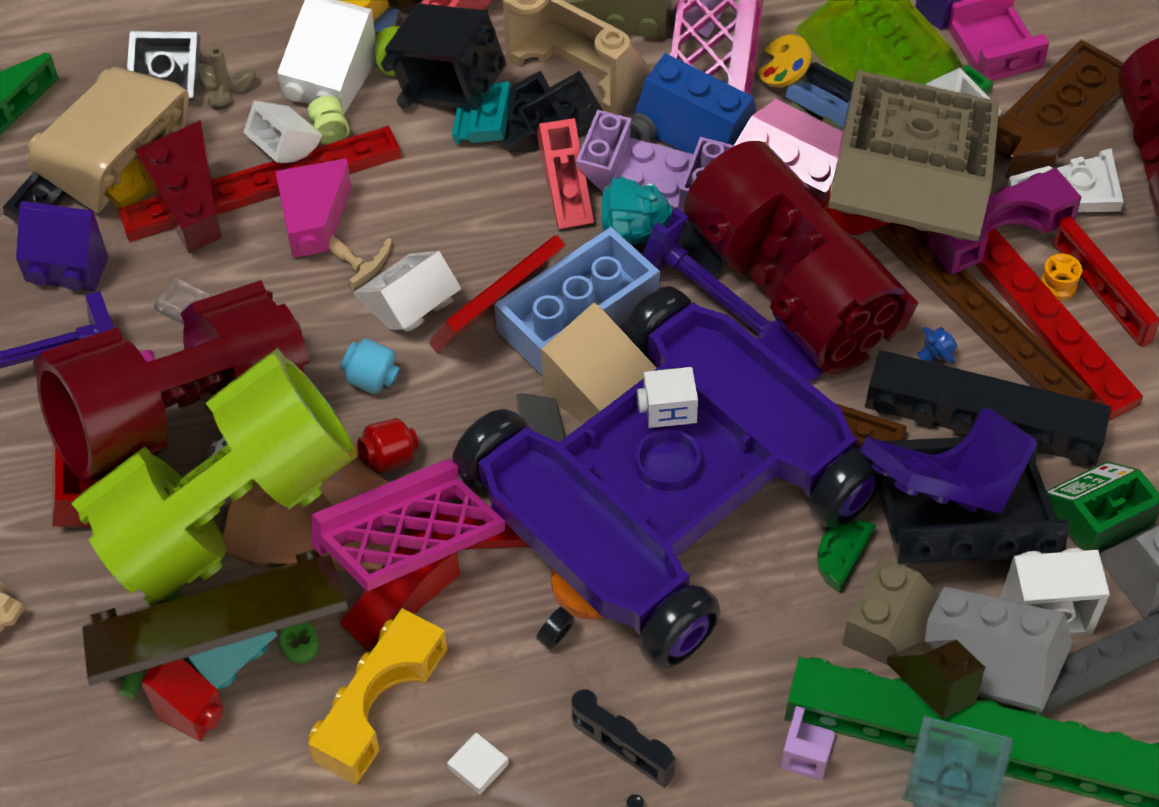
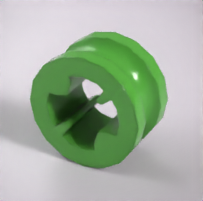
(303, 652)

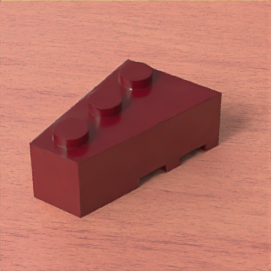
(182, 183)

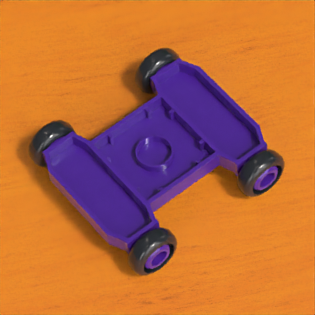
(629, 498)

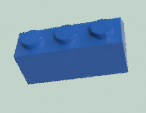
(692, 105)

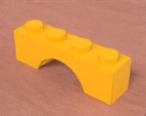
(405, 652)

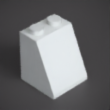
(328, 52)

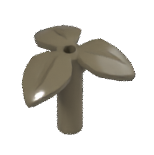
(217, 78)

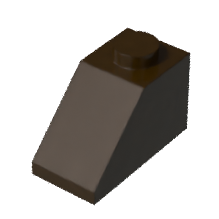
(940, 674)

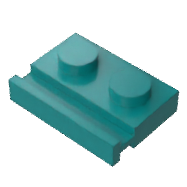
(488, 121)

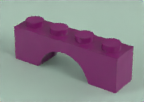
(1032, 203)

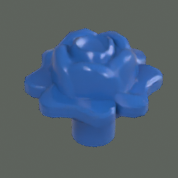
(938, 345)

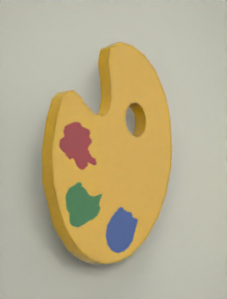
(787, 65)

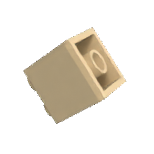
(591, 364)

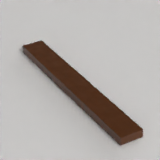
(983, 314)

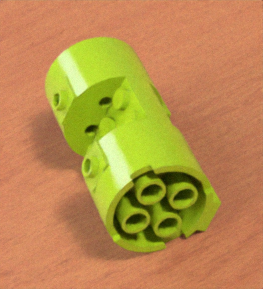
(161, 527)

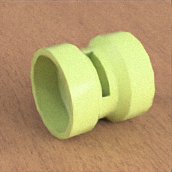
(328, 118)

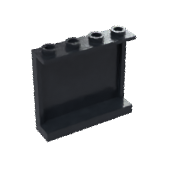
(946, 532)

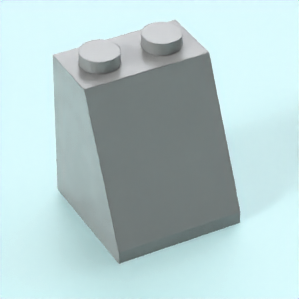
(1136, 569)

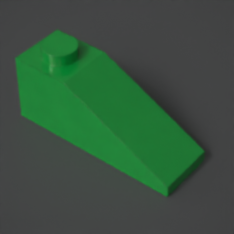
(23, 86)

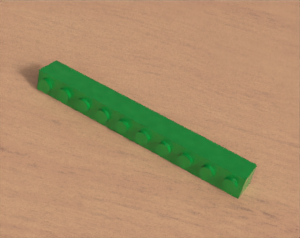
(1042, 749)

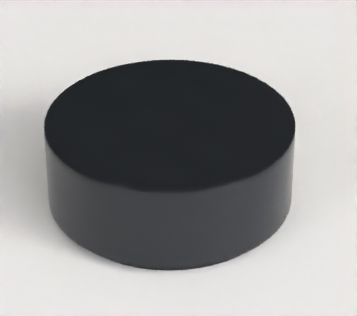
(555, 628)

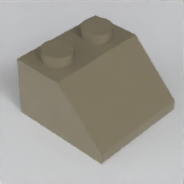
(890, 611)

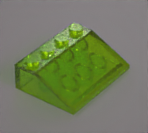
(879, 39)

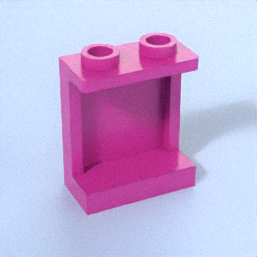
(995, 38)

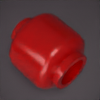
(387, 445)

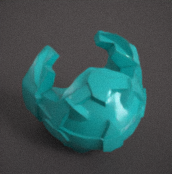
(633, 209)

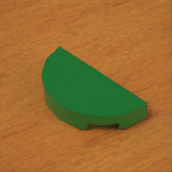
(841, 550)

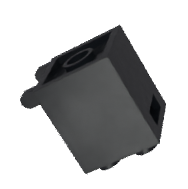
(445, 56)

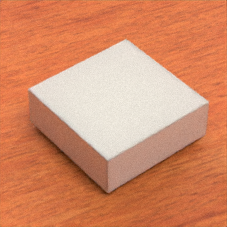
(477, 763)

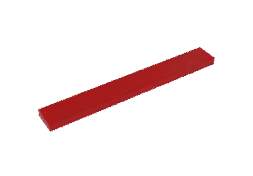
(261, 183)

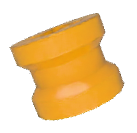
(1062, 275)

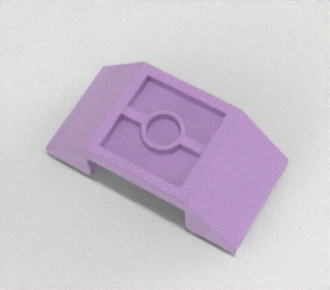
(612, 153)

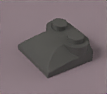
(166, 56)

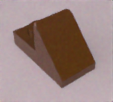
(1025, 147)

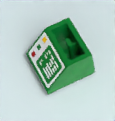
(1105, 505)

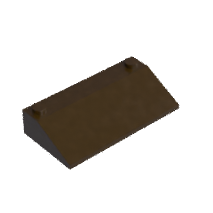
(211, 617)

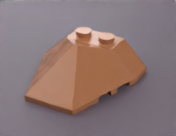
(267, 532)

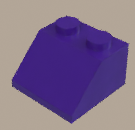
(60, 246)

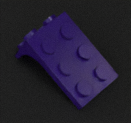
(972, 474)

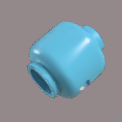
(370, 366)

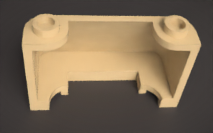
(583, 40)
(101, 131)

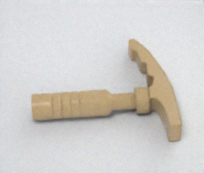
(364, 269)

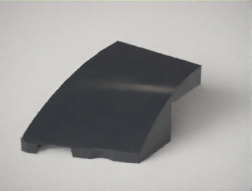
(538, 103)

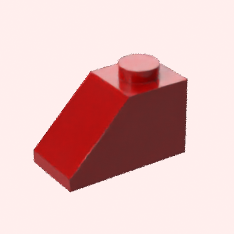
(183, 698)

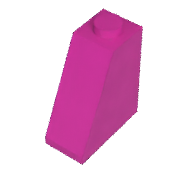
(313, 204)

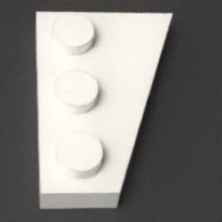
(1092, 178)

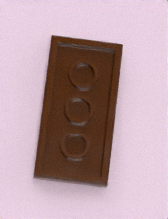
(1070, 95)

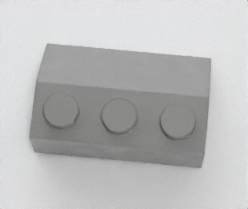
(1013, 640)

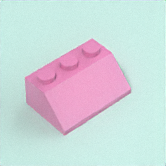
(800, 140)

